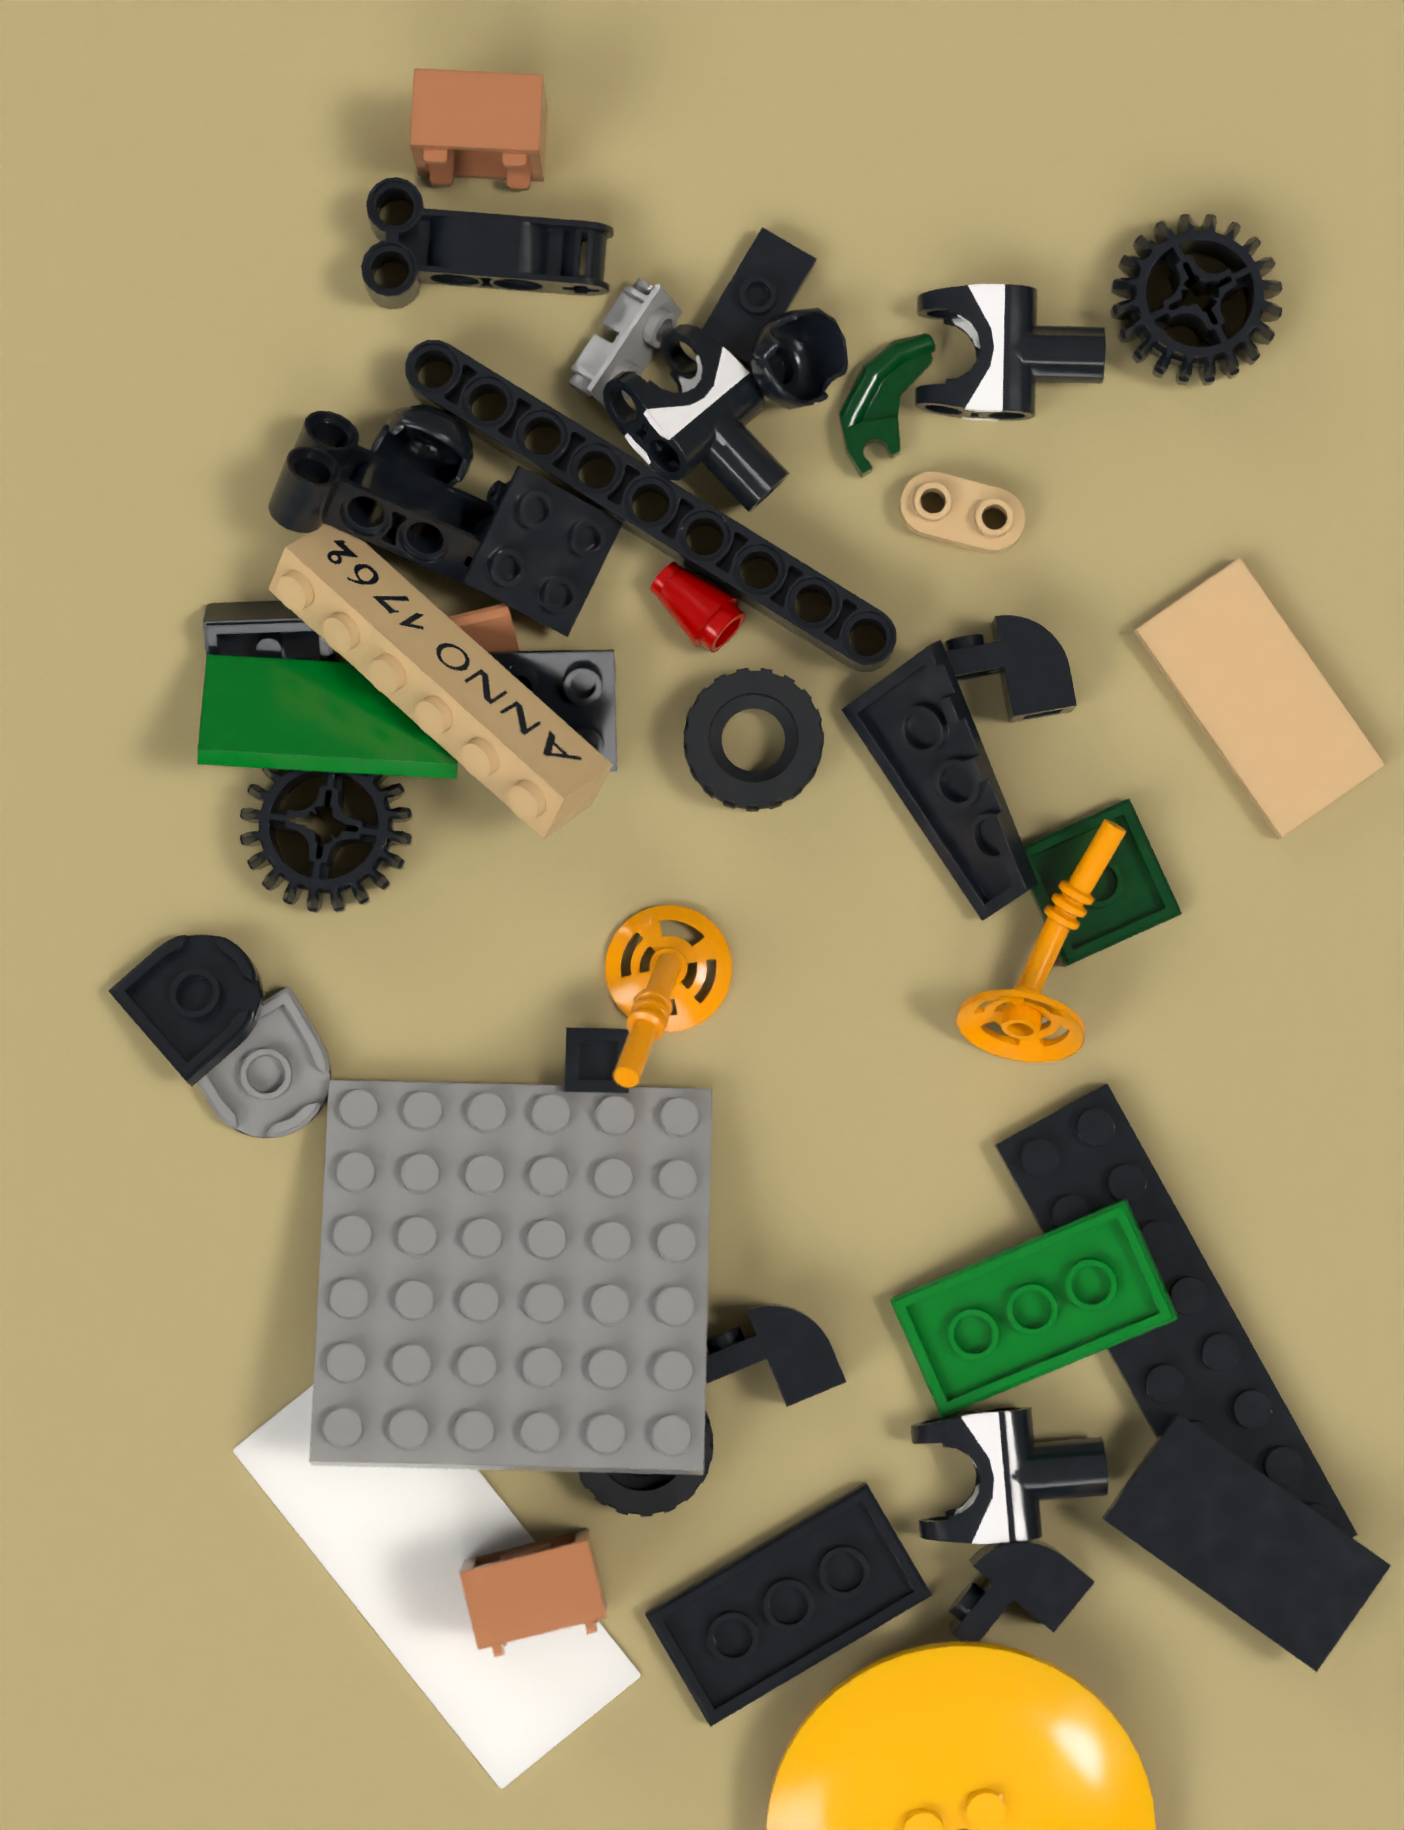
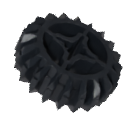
(1245, 275)
(323, 857)

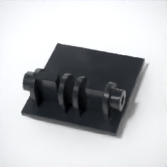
(541, 550)
(575, 687)

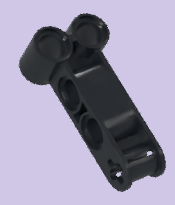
(480, 250)
(376, 499)

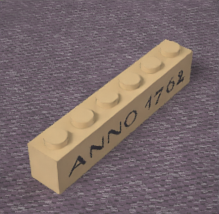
(440, 677)

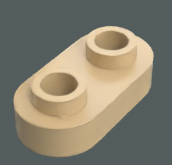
(961, 517)

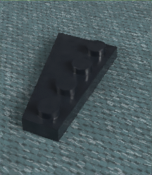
(939, 768)

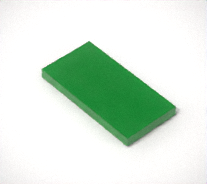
(309, 720)
(1034, 1308)

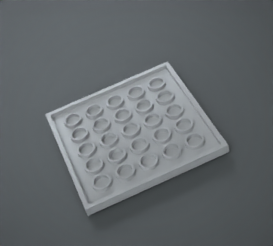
(513, 1278)

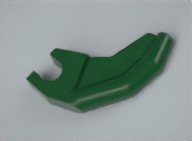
(875, 396)

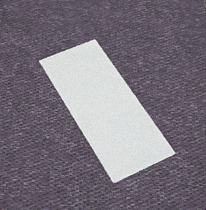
(398, 1554)

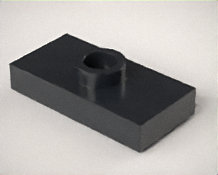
(758, 292)

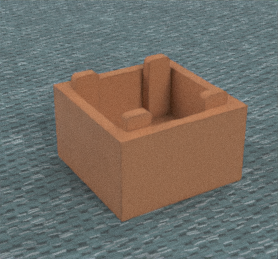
(479, 126)
(533, 1590)

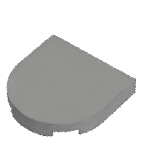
(273, 1077)

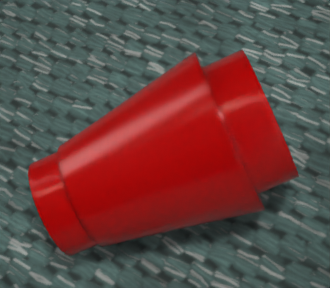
(698, 607)

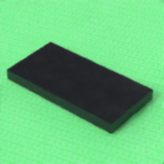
(1246, 1541)
(788, 1604)

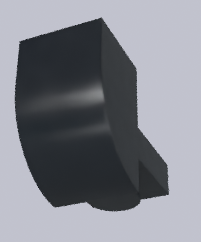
(1029, 662)
(789, 1341)
(1019, 1571)

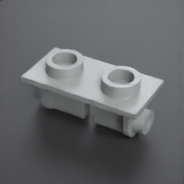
(641, 321)

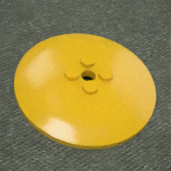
(961, 1743)

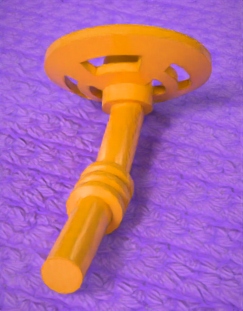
(1025, 1003)
(652, 1008)

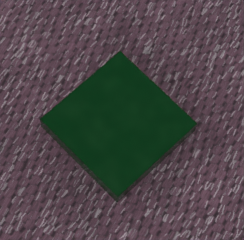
(1127, 896)

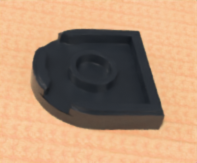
(193, 1000)

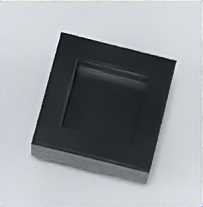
(593, 1059)

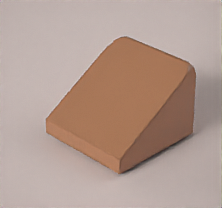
(489, 627)

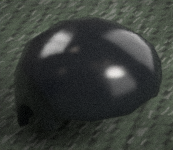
(799, 357)
(427, 442)

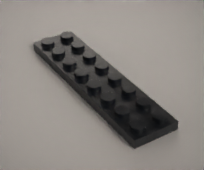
(1202, 1360)

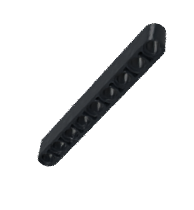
(634, 479)

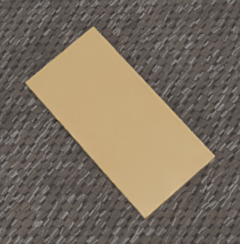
(1259, 698)

